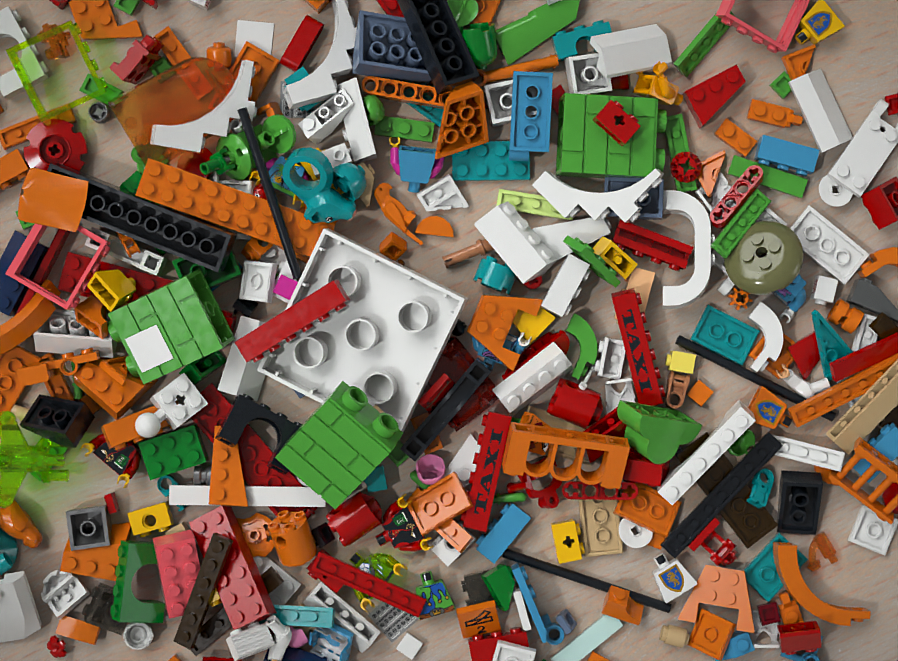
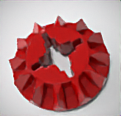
(677, 170)

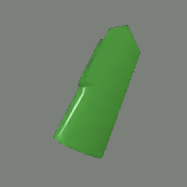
(530, 31)

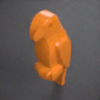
(395, 210)

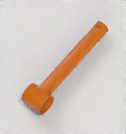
(507, 72)

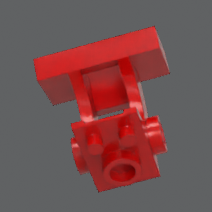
(725, 554)

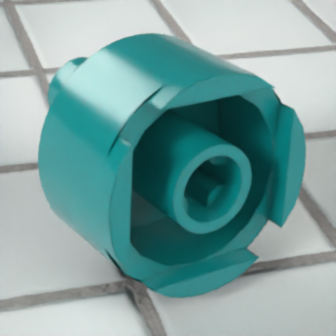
(495, 275)

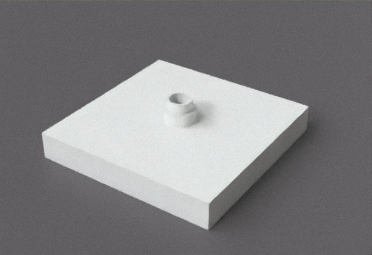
(379, 341)

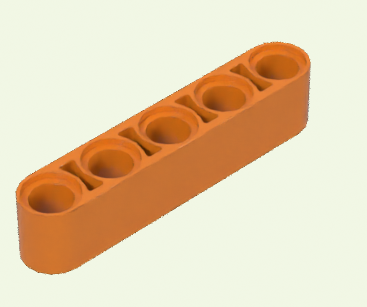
(400, 87)

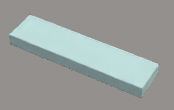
(588, 639)

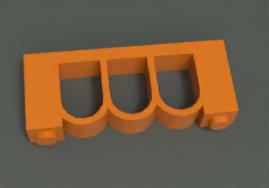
(608, 474)

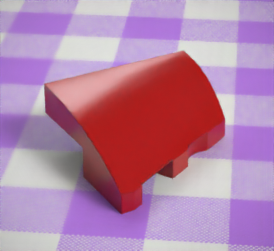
(805, 354)

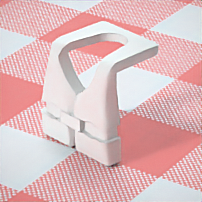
(720, 189)
(613, 397)
(770, 629)

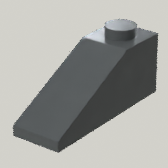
(871, 298)

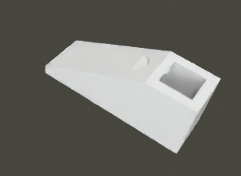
(326, 117)

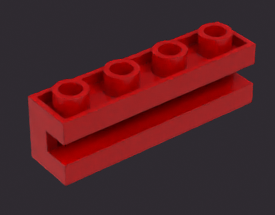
(652, 245)

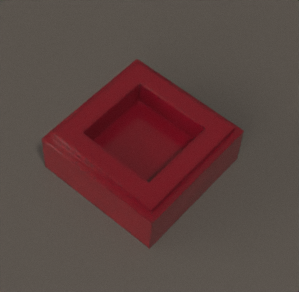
(768, 613)

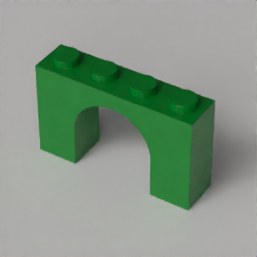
(125, 605)

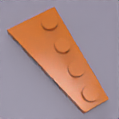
(227, 479)

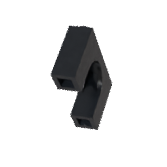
(244, 411)

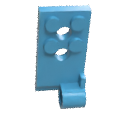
(526, 132)
(543, 622)

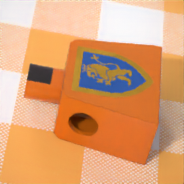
(769, 409)

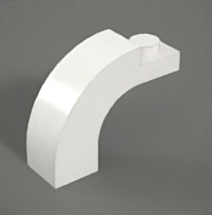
(773, 335)

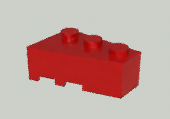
(712, 93)

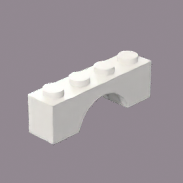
(145, 260)

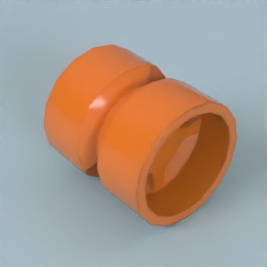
(847, 317)

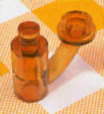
(822, 543)

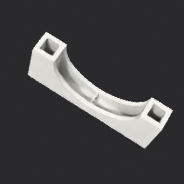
(732, 426)

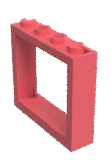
(785, 34)
(27, 249)

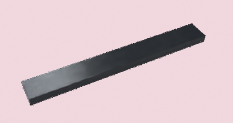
(721, 495)

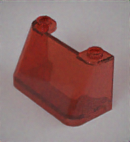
(454, 362)

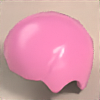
(430, 469)
(298, 638)

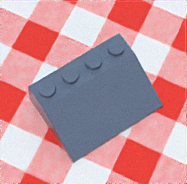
(387, 49)

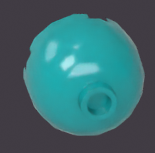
(350, 180)

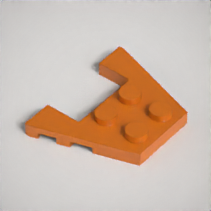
(99, 22)
(493, 321)
(721, 588)

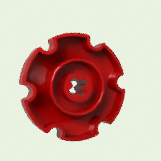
(59, 133)

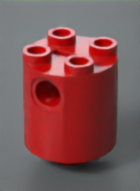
(574, 404)
(355, 517)

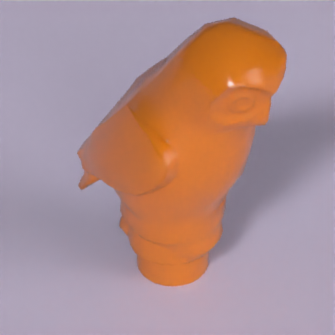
(20, 525)

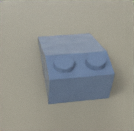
(651, 207)

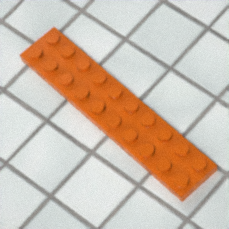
(225, 206)

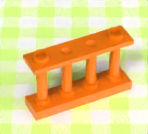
(878, 463)

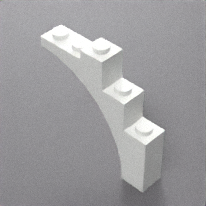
(319, 84)
(190, 135)
(623, 202)

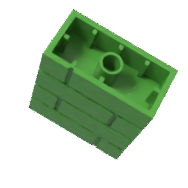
(591, 153)
(185, 317)
(340, 444)

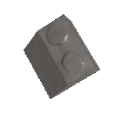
(89, 527)

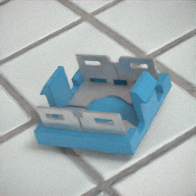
(331, 642)

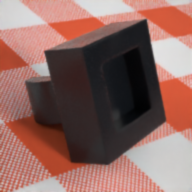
(244, 306)
(322, 535)

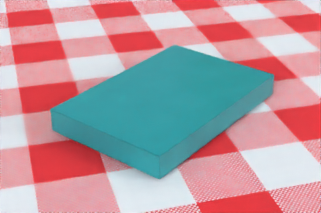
(724, 335)
(762, 572)

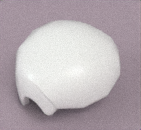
(138, 635)

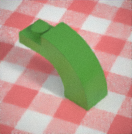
(587, 341)

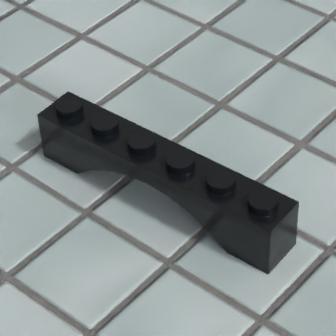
(446, 409)

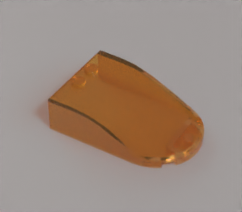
(171, 98)

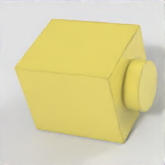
(680, 362)

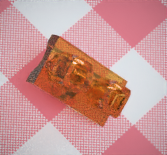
(57, 42)

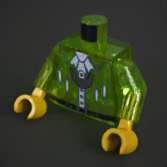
(377, 564)

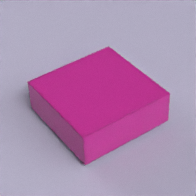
(285, 287)

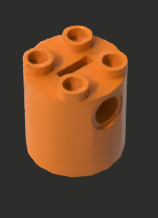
(292, 538)

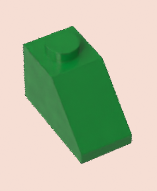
(203, 367)
(500, 585)

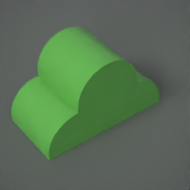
(656, 430)

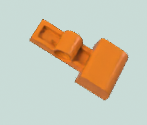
(44, 370)

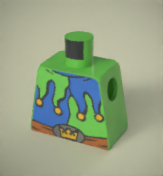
(437, 596)

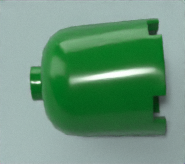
(481, 43)

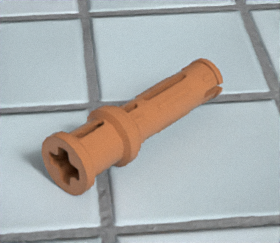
(481, 247)

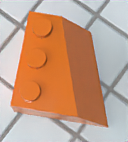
(462, 121)
(107, 391)
(97, 561)

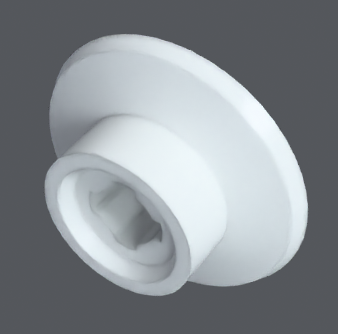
(833, 199)
(634, 541)

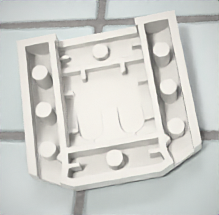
(17, 608)

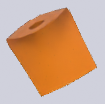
(52, 200)

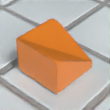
(393, 246)

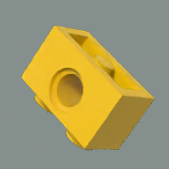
(614, 257)
(139, 522)

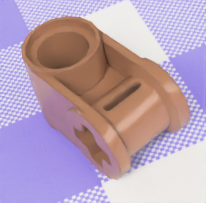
(676, 388)

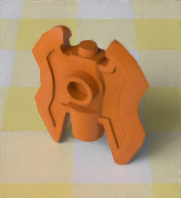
(256, 534)

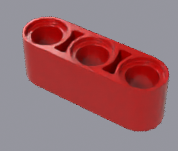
(301, 43)

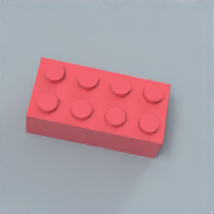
(177, 569)

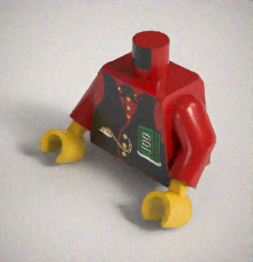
(123, 461)
(402, 529)

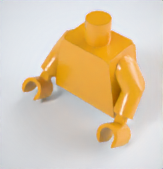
(658, 87)

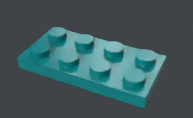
(488, 163)

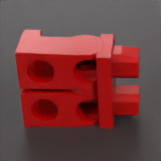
(138, 59)

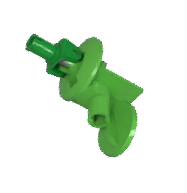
(234, 154)

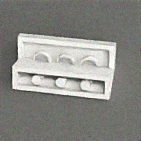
(631, 50)
(820, 110)
(238, 375)

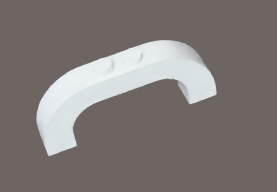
(684, 204)

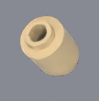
(674, 635)

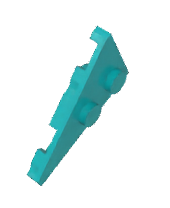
(829, 343)

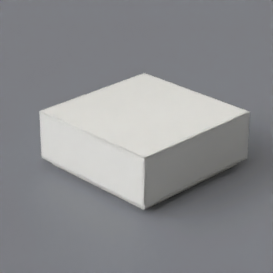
(409, 645)

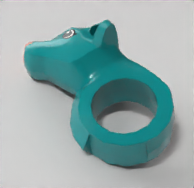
(321, 200)

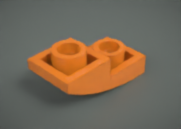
(78, 630)

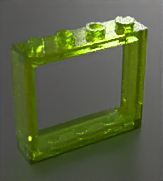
(26, 80)

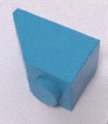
(739, 645)

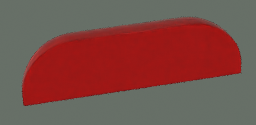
(560, 339)

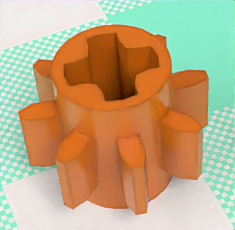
(734, 296)

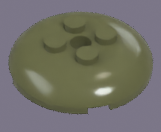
(774, 270)

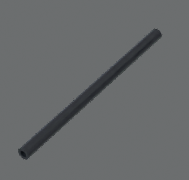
(270, 193)
(745, 373)
(582, 579)

